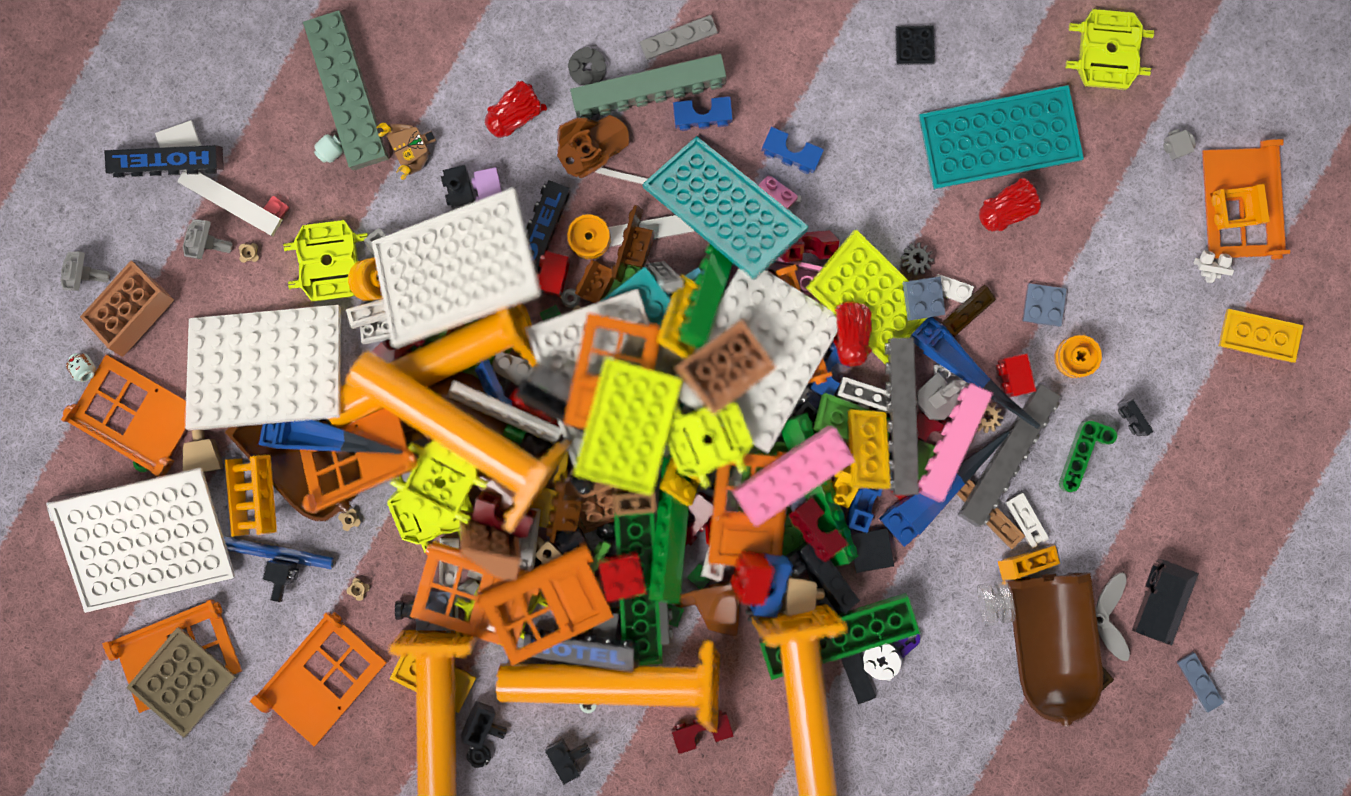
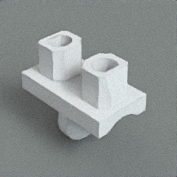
(1213, 269)

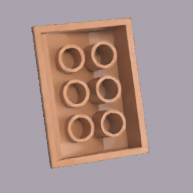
(126, 309)
(726, 367)
(596, 505)
(489, 548)

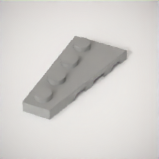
(512, 367)

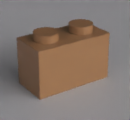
(633, 503)

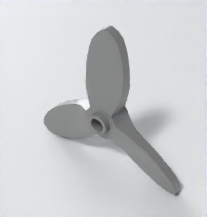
(1106, 603)

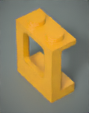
(1254, 204)

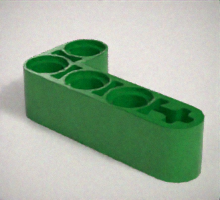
(1083, 458)

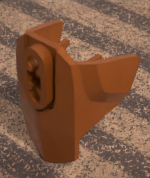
(602, 137)
(717, 606)

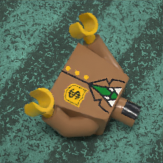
(408, 146)

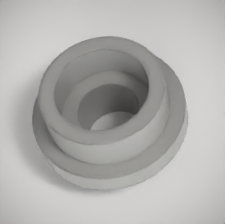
(565, 294)

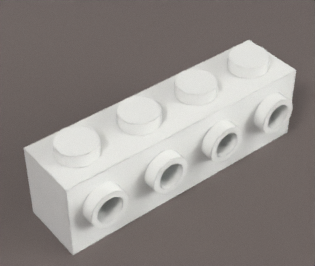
(863, 394)

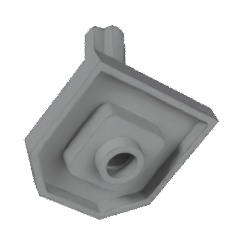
(198, 239)
(74, 271)
(938, 397)

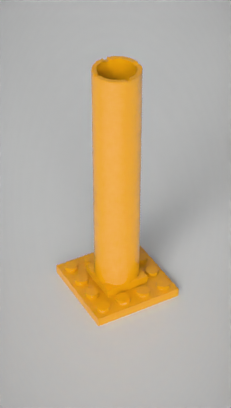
(449, 356)
(458, 432)
(617, 687)
(805, 692)
(435, 704)

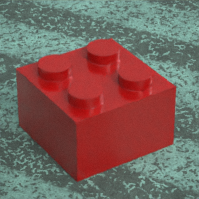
(553, 273)
(1016, 375)
(621, 576)
(752, 578)

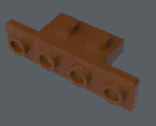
(635, 245)
(565, 510)

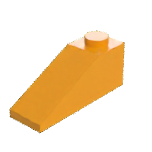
(1028, 563)

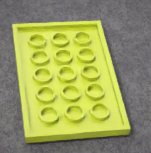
(866, 277)
(627, 426)

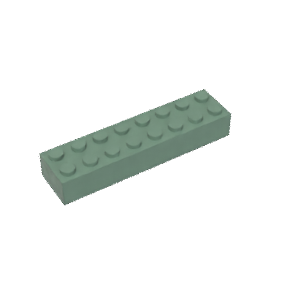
(649, 86)
(345, 90)

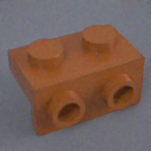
(595, 282)

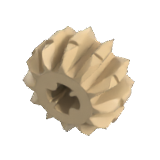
(990, 409)

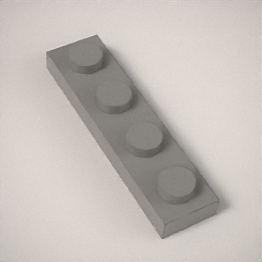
(678, 37)
(665, 276)

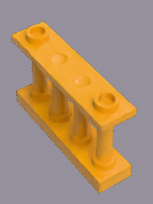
(262, 493)

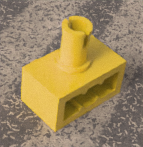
(842, 485)

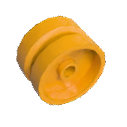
(585, 226)
(365, 280)
(1089, 356)

